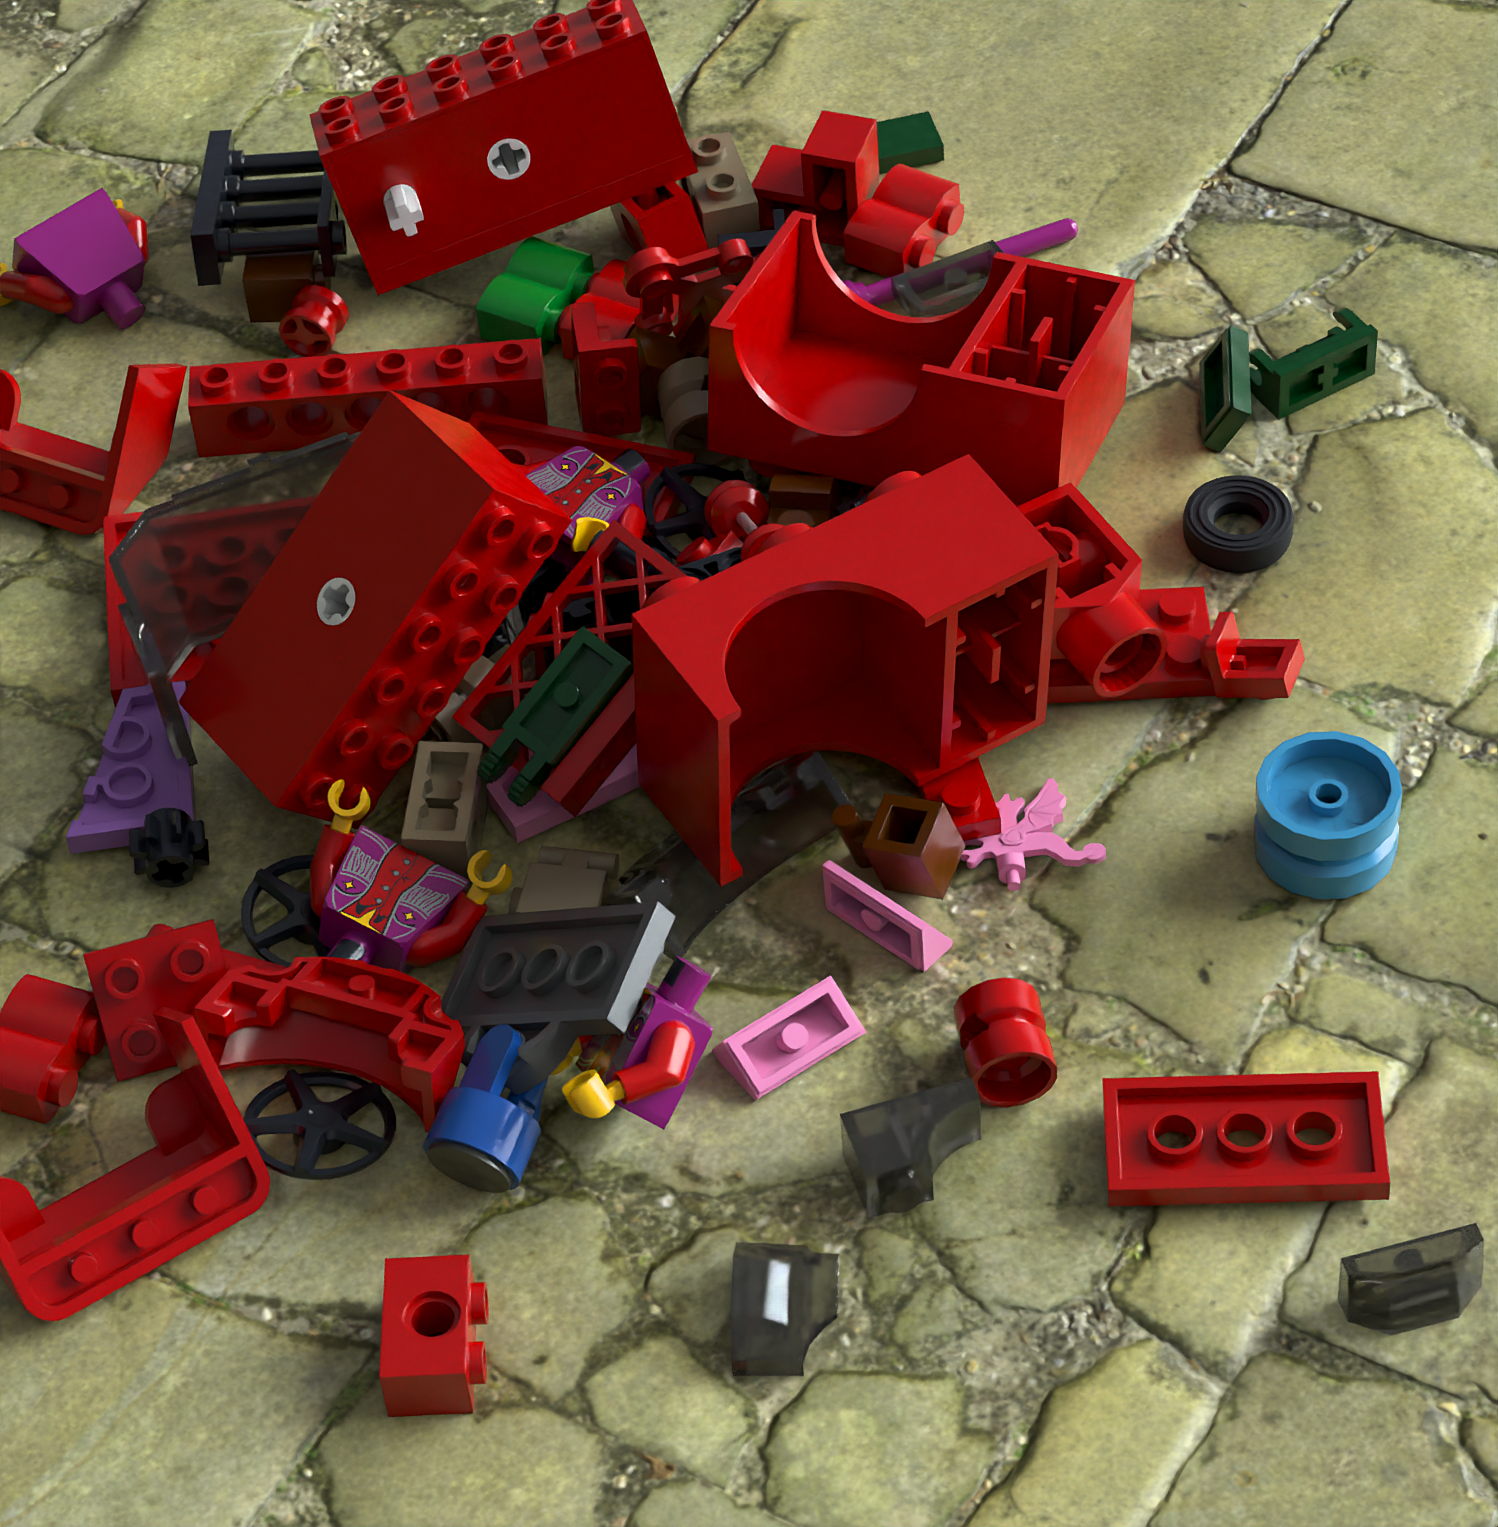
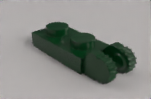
(556, 713)

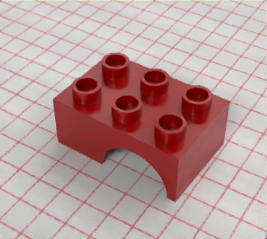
(856, 393)
(875, 635)

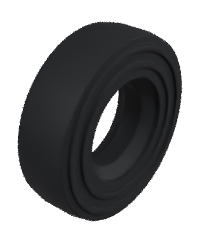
(1233, 551)

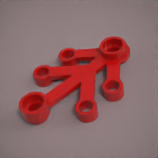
(655, 274)

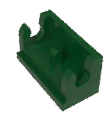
(1315, 368)

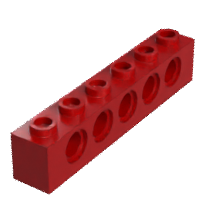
(313, 398)

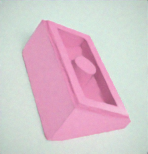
(882, 918)
(790, 1039)

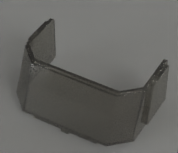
(203, 554)

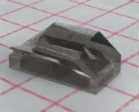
(945, 283)
(1413, 1281)
(779, 1306)

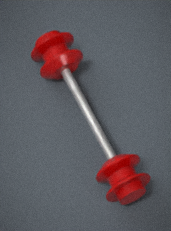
(744, 510)

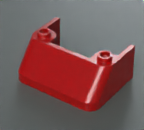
(79, 483)
(147, 1209)

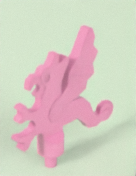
(1029, 837)

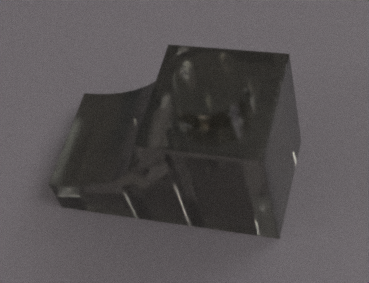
(904, 1140)

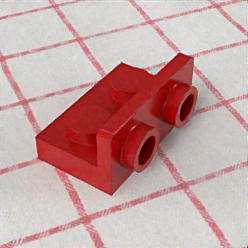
(604, 376)

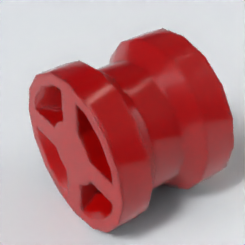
(313, 321)

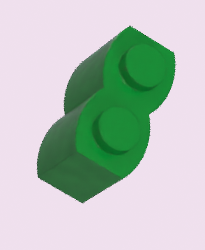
(533, 292)

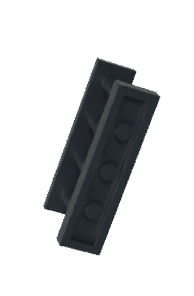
(221, 211)

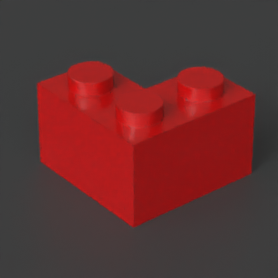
(825, 178)

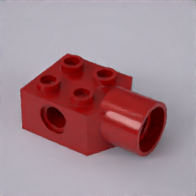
(1096, 595)

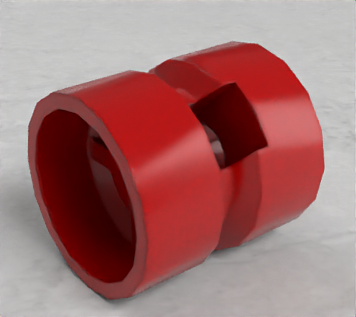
(1005, 1042)

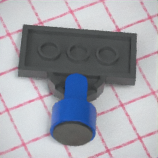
(522, 1002)

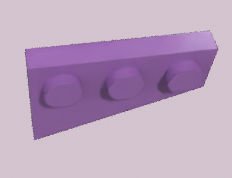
(133, 776)

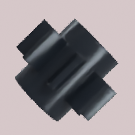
(169, 847)

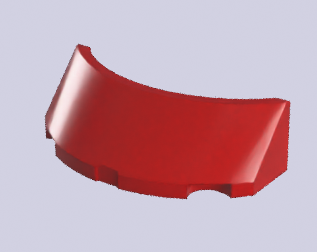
(337, 1019)

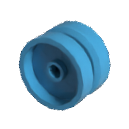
(1327, 815)

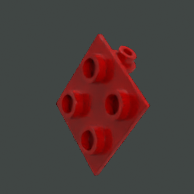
(143, 976)

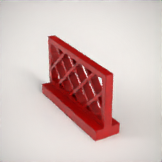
(615, 728)

